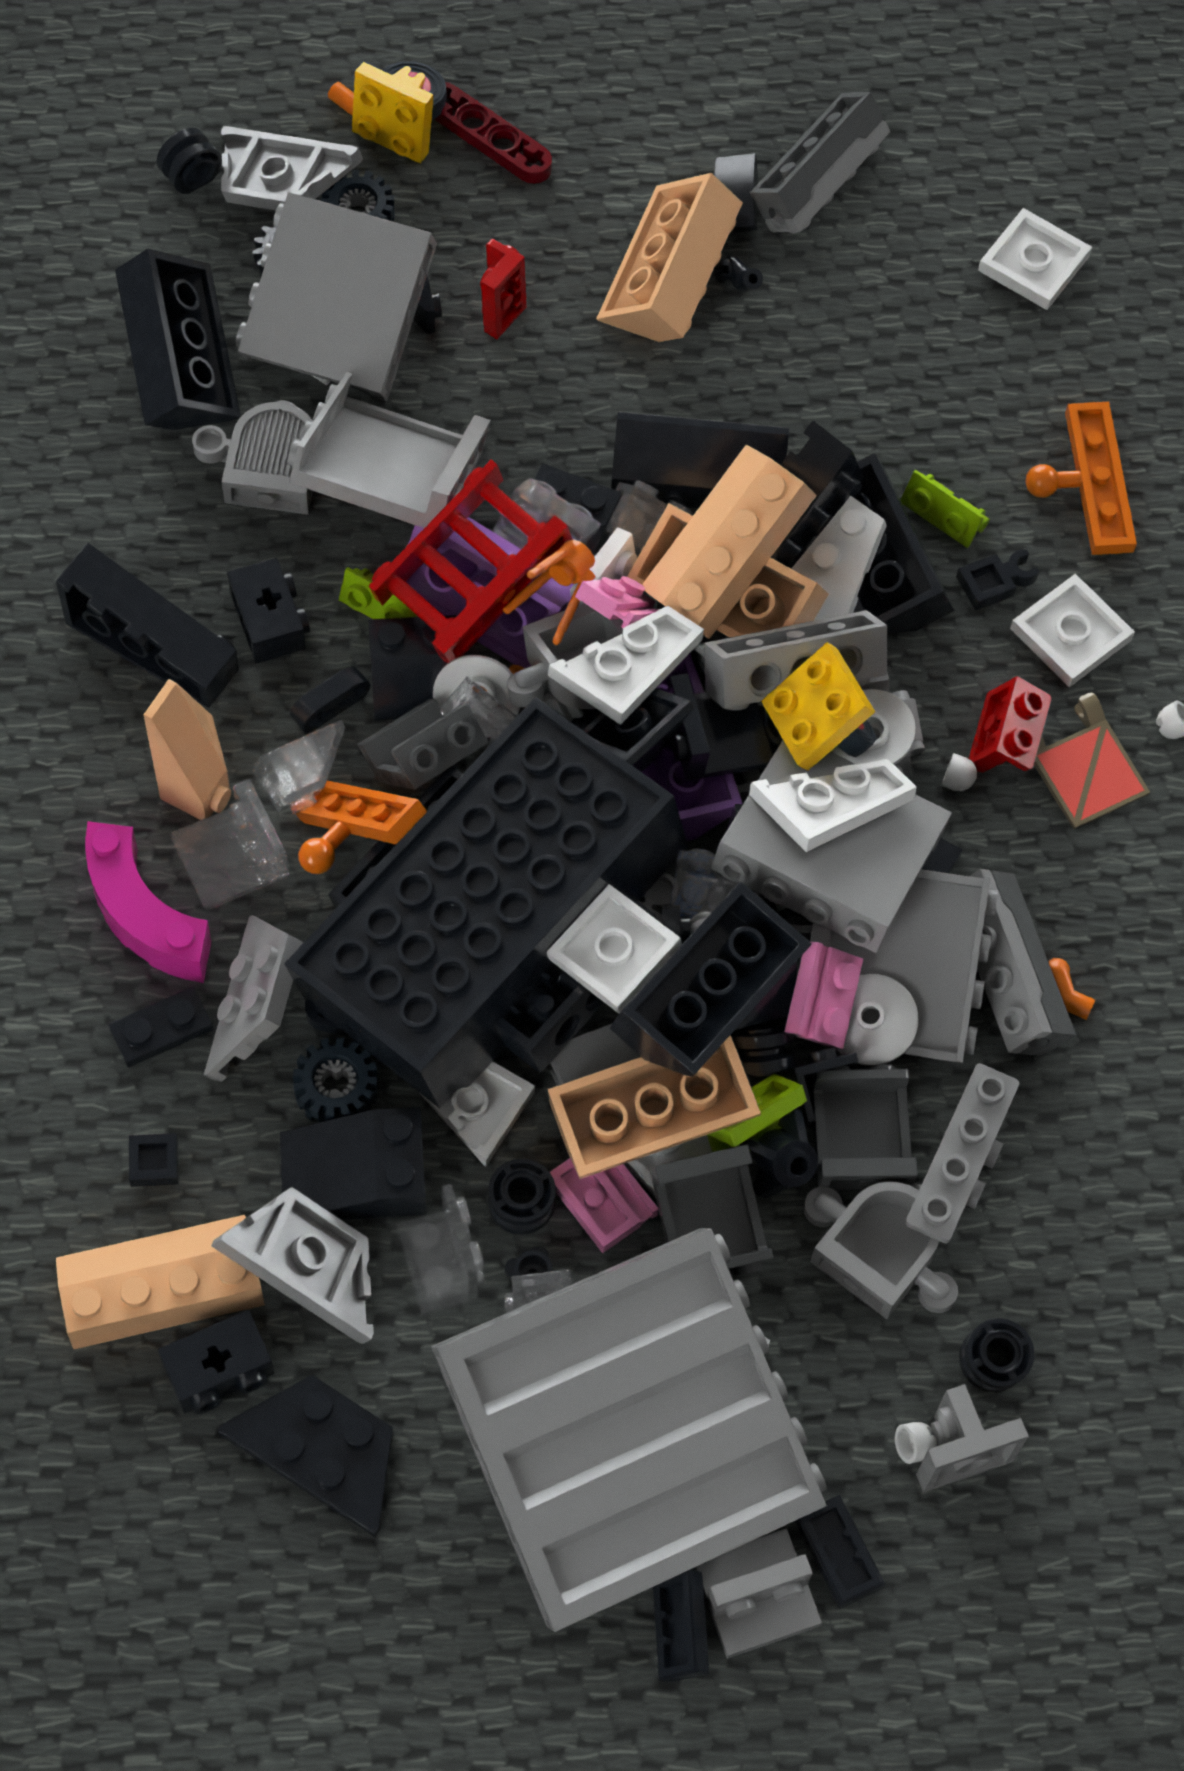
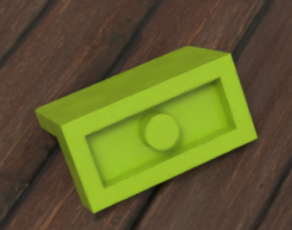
(775, 1099)

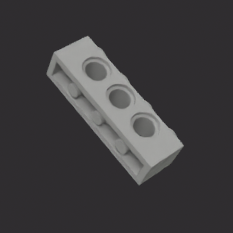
(733, 660)

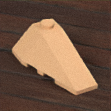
(186, 753)

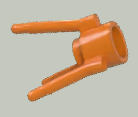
(566, 566)

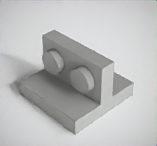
(963, 1443)
(759, 1593)

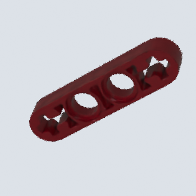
(495, 128)

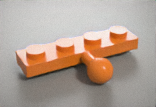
(1096, 475)
(356, 812)

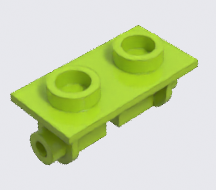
(943, 509)
(359, 597)

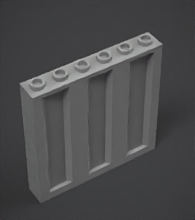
(630, 1427)

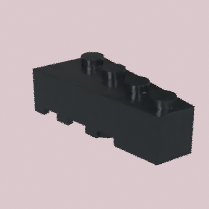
(832, 475)
(144, 626)

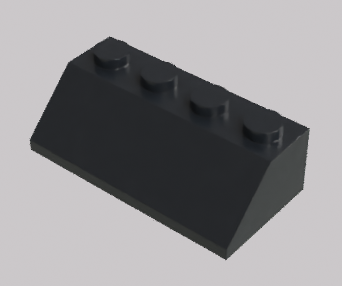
(176, 341)
(685, 454)
(901, 581)
(710, 983)

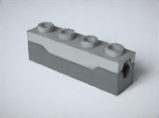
(820, 162)
(1020, 976)

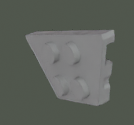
(267, 166)
(254, 997)
(307, 1258)

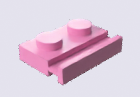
(617, 599)
(824, 995)
(605, 1203)

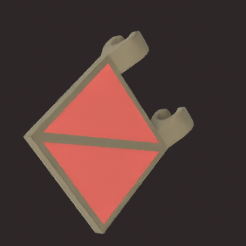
(1089, 769)

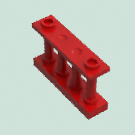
(483, 603)

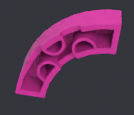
(134, 914)

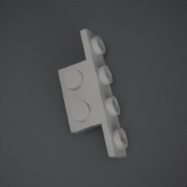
(962, 1154)

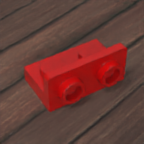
(502, 288)
(1010, 726)

